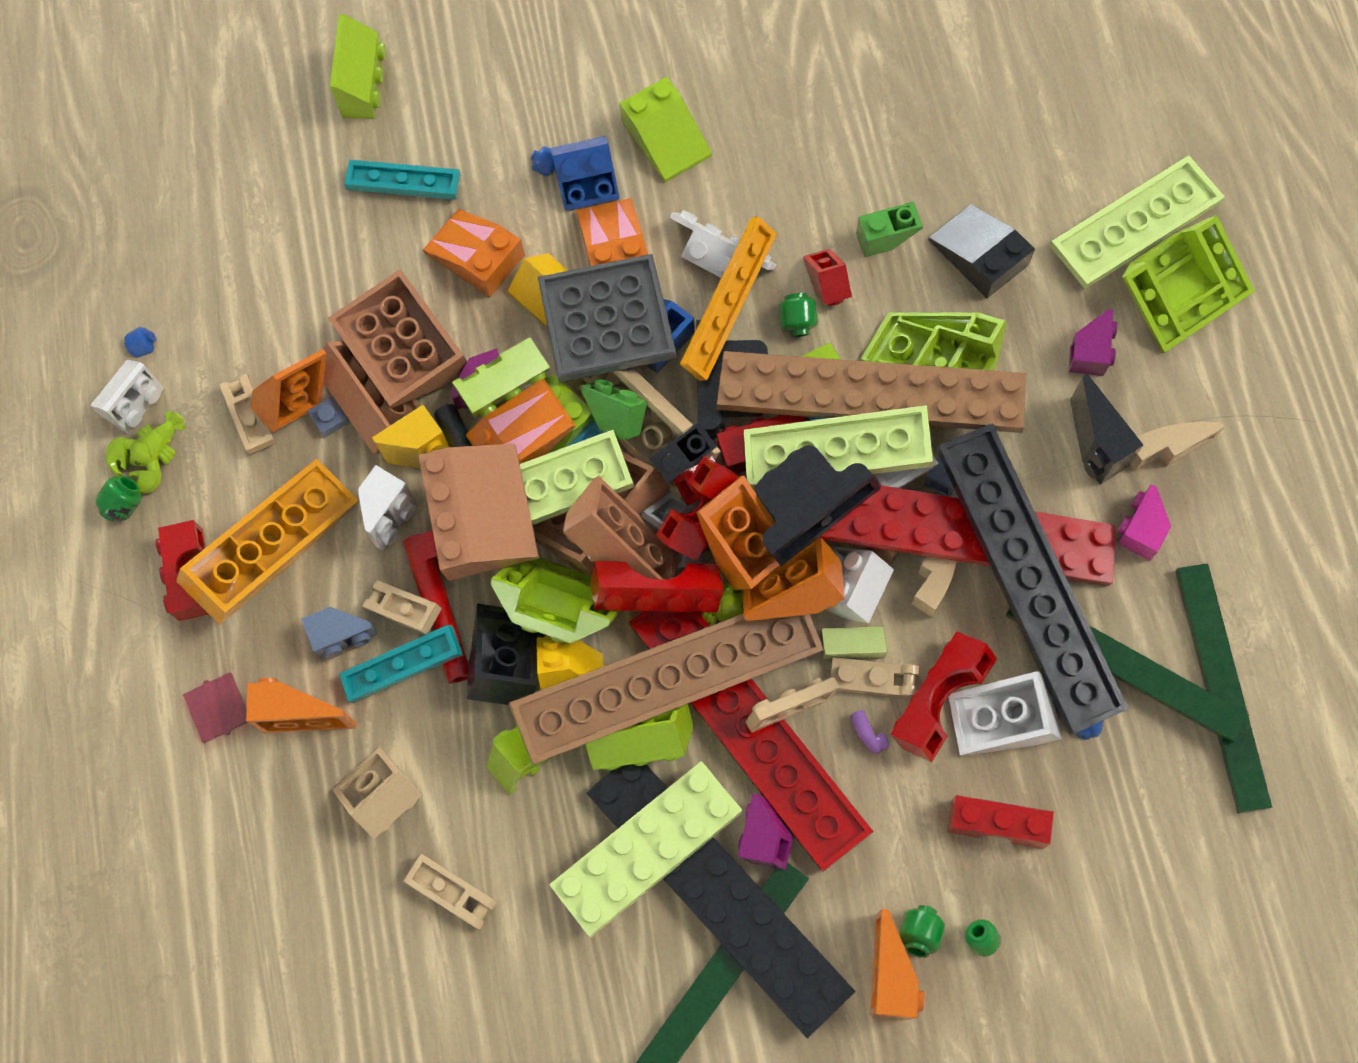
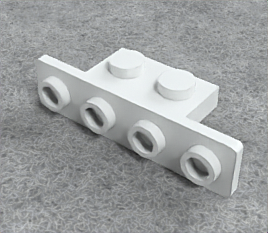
(708, 247)

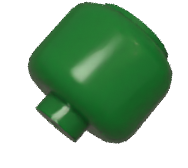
(982, 937)

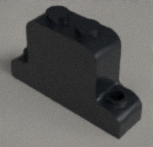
(708, 415)
(809, 499)

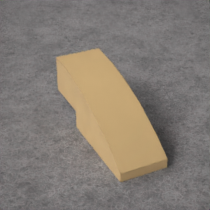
(1175, 441)
(938, 577)

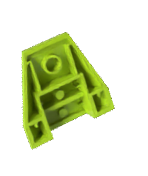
(938, 340)

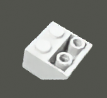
(128, 396)
(384, 506)
(863, 581)

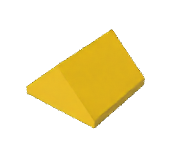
(526, 286)

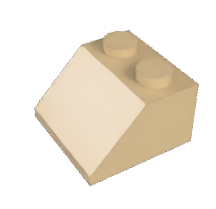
(377, 793)

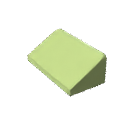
(854, 642)

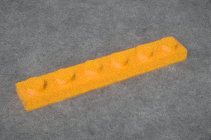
(728, 299)

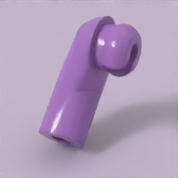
(866, 734)

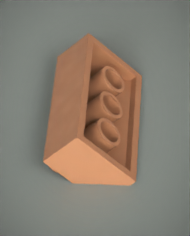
(359, 395)
(614, 532)

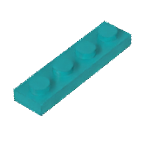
(402, 179)
(400, 664)

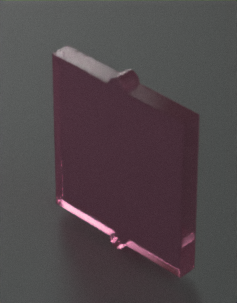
(216, 707)

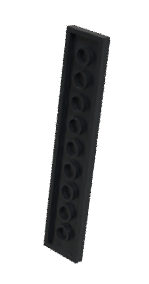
(1031, 579)
(737, 912)

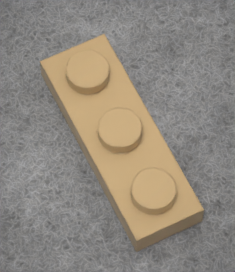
(791, 703)

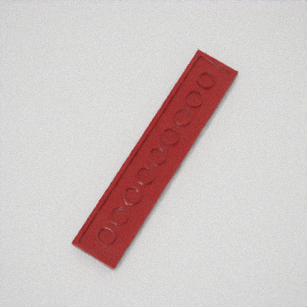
(940, 529)
(771, 756)

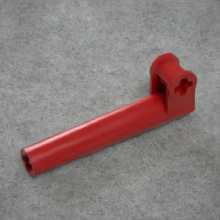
(430, 585)

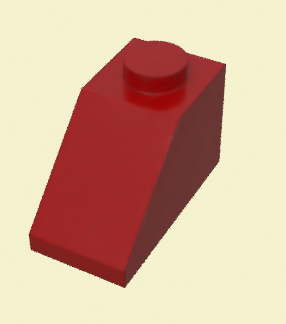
(828, 277)

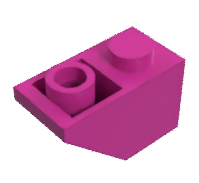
(1147, 525)

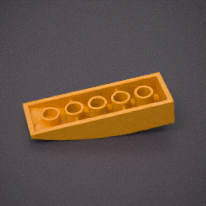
(265, 541)

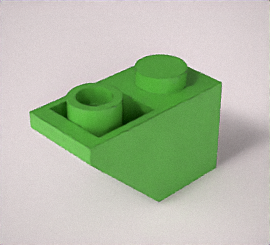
(887, 228)
(615, 408)

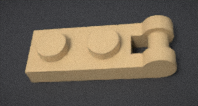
(251, 429)
(402, 607)
(874, 677)
(448, 890)

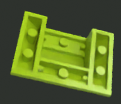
(1187, 282)
(550, 600)

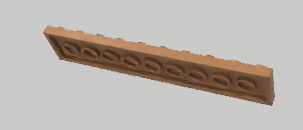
(852, 387)
(658, 681)

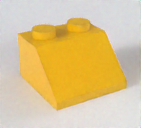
(410, 437)
(564, 661)

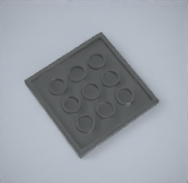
(606, 318)

